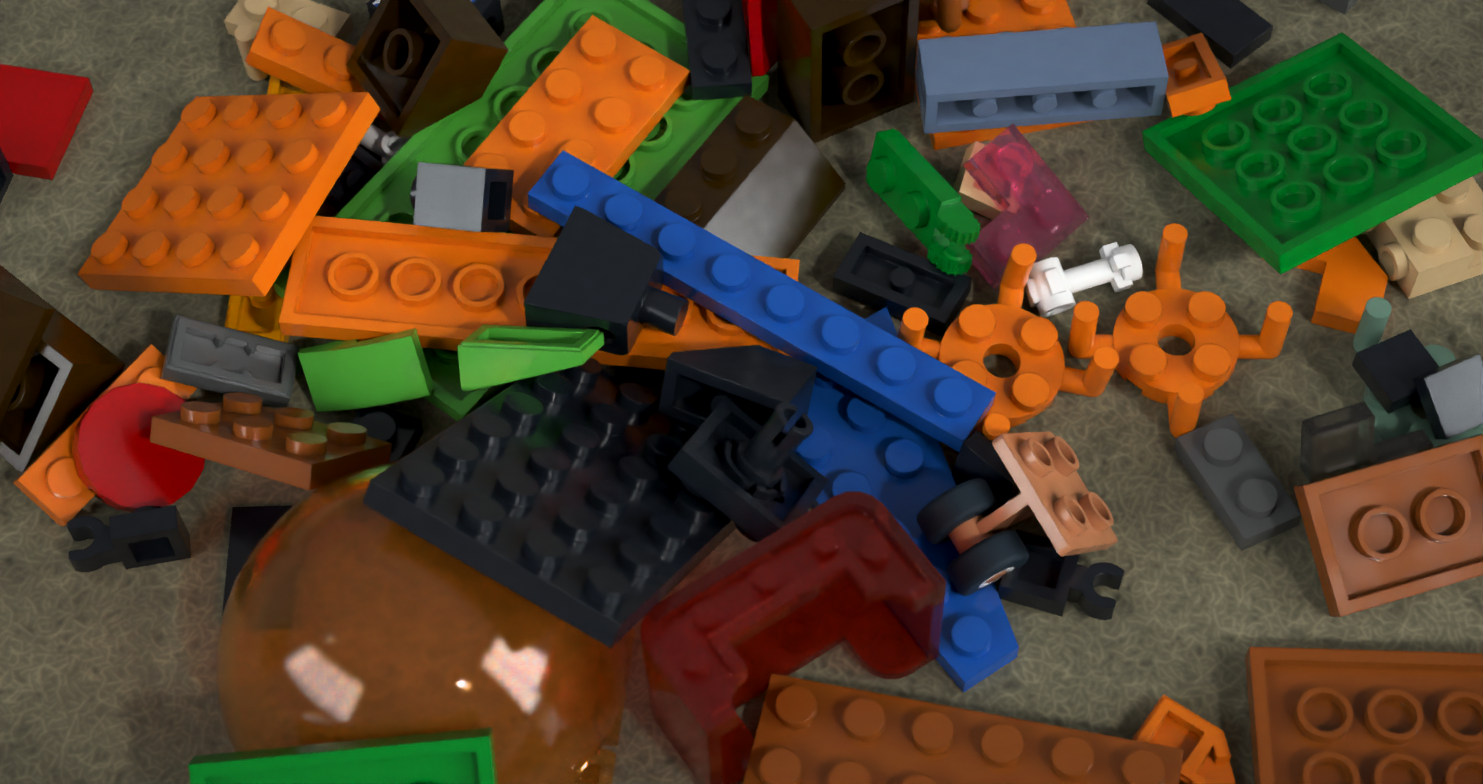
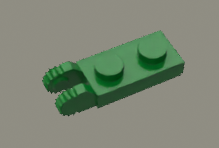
(922, 201)

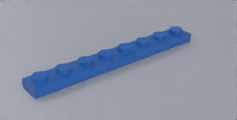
(775, 306)

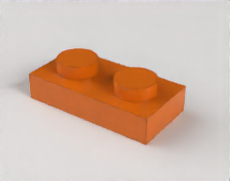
(1194, 77)

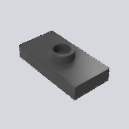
(230, 361)

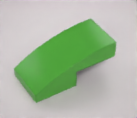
(366, 372)

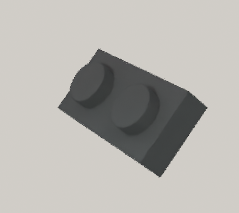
(1237, 482)

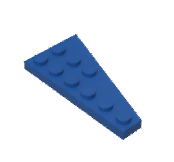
(905, 470)

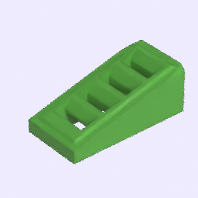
(514, 353)

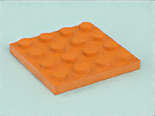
(230, 194)

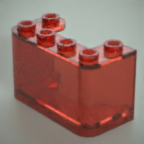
(777, 607)

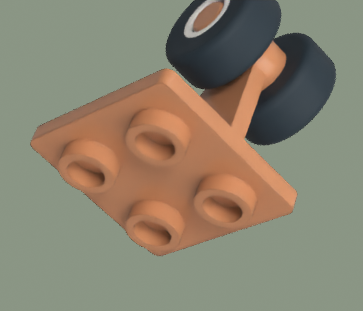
(1049, 489)

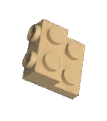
(1433, 241)

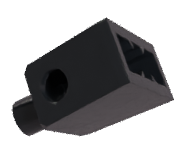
(603, 283)

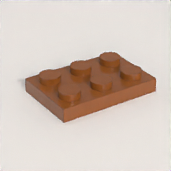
(269, 441)
(1397, 526)

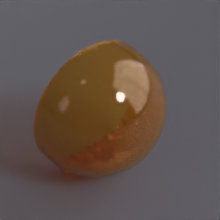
(378, 634)

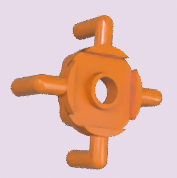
(1182, 313)
(1018, 335)

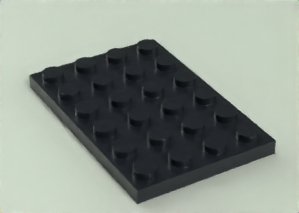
(561, 498)

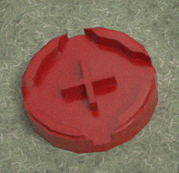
(117, 455)

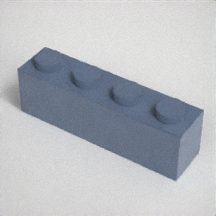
(1040, 77)

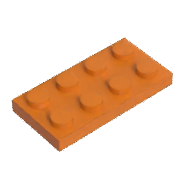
(589, 101)

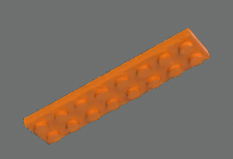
(394, 277)

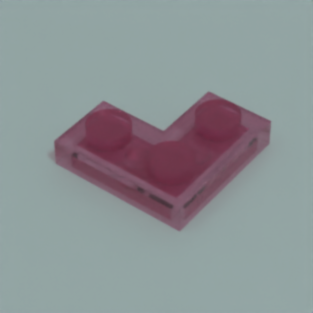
(1031, 201)

